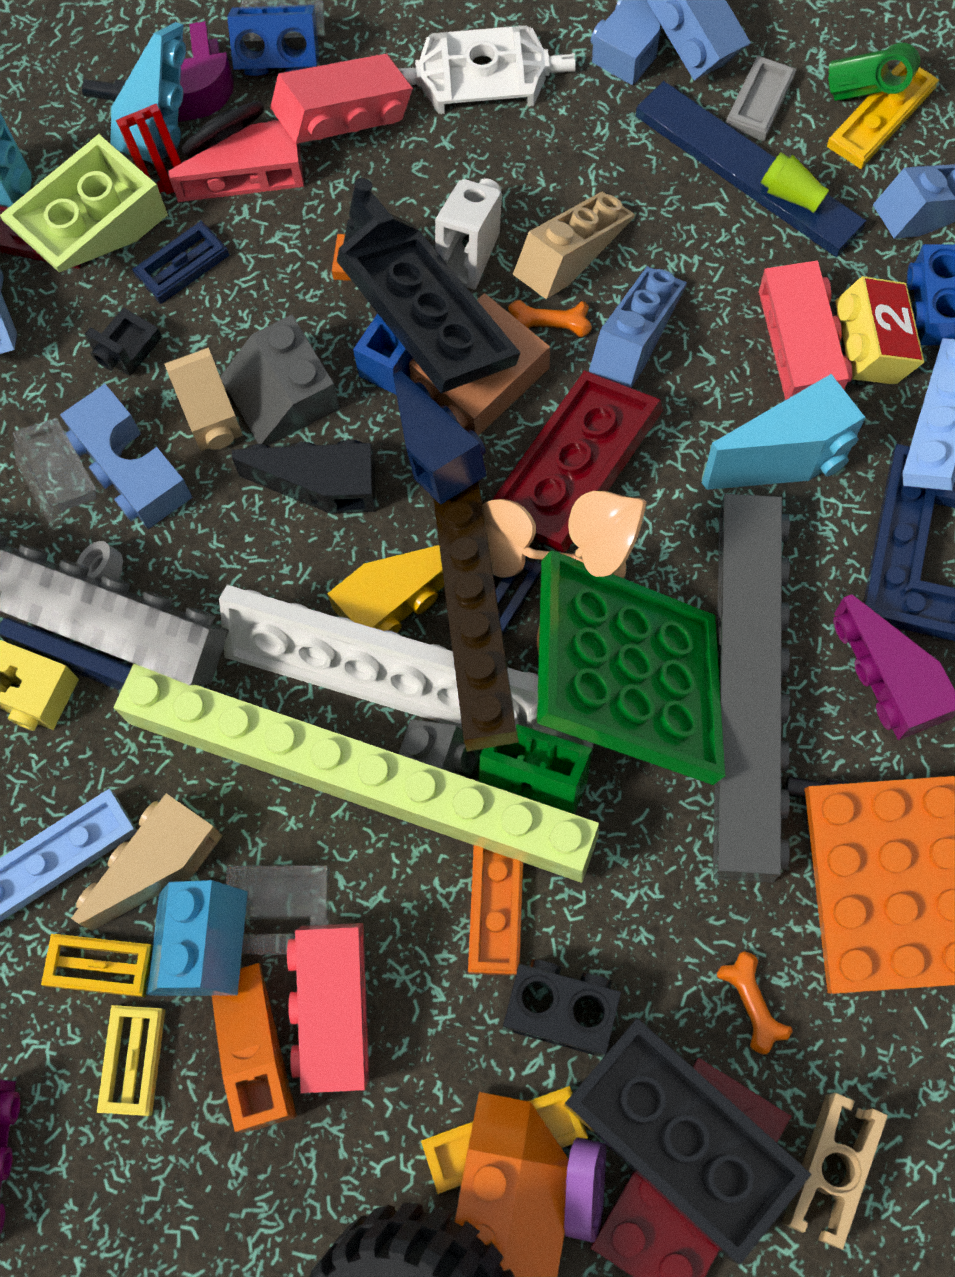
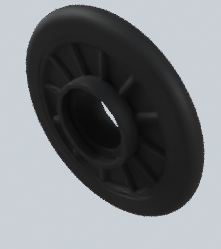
(222, 127)

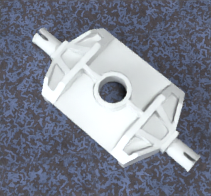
(515, 69)

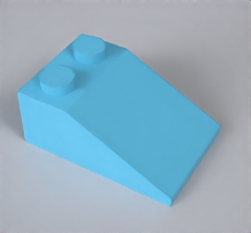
(788, 442)

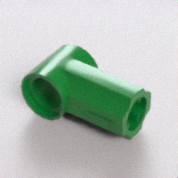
(870, 74)

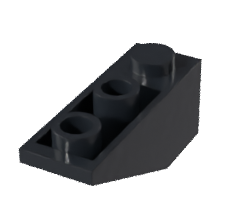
(322, 476)

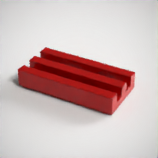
(139, 118)

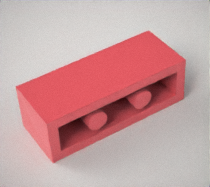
(340, 98)
(802, 326)
(329, 1008)

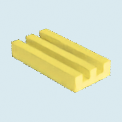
(151, 1061)

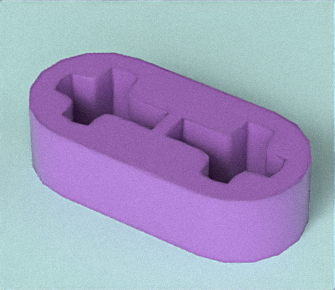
(585, 1189)

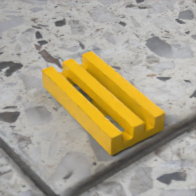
(140, 970)

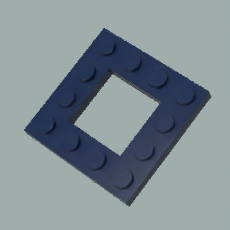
(899, 554)

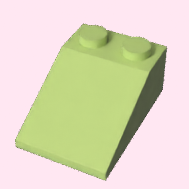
(87, 207)

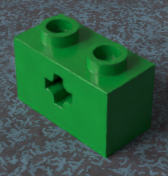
(538, 768)

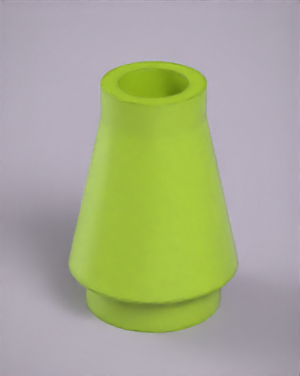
(794, 183)

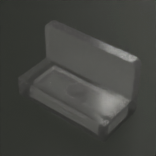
(52, 470)

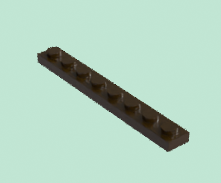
(475, 623)

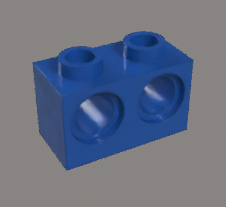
(271, 25)
(933, 292)

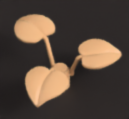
(599, 524)

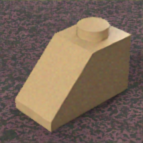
(204, 400)

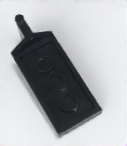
(420, 296)

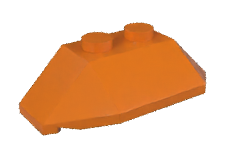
(515, 1186)

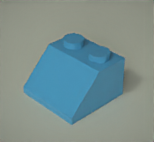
(197, 939)

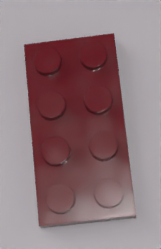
(579, 452)
(650, 1235)

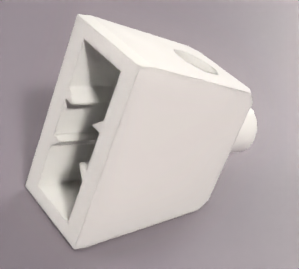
(473, 211)

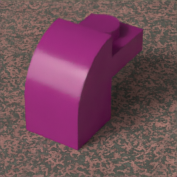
(204, 77)

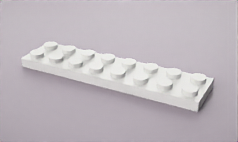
(358, 659)

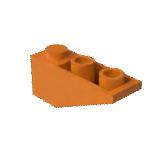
(252, 1055)

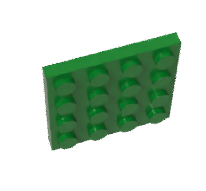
(629, 670)

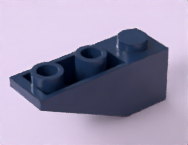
(439, 449)

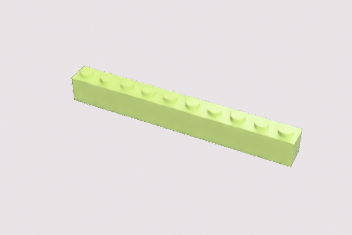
(360, 773)

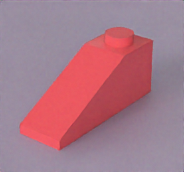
(247, 162)

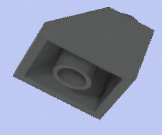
(279, 382)

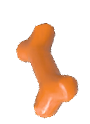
(571, 319)
(765, 1027)

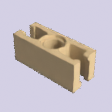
(857, 1163)

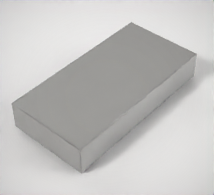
(760, 98)

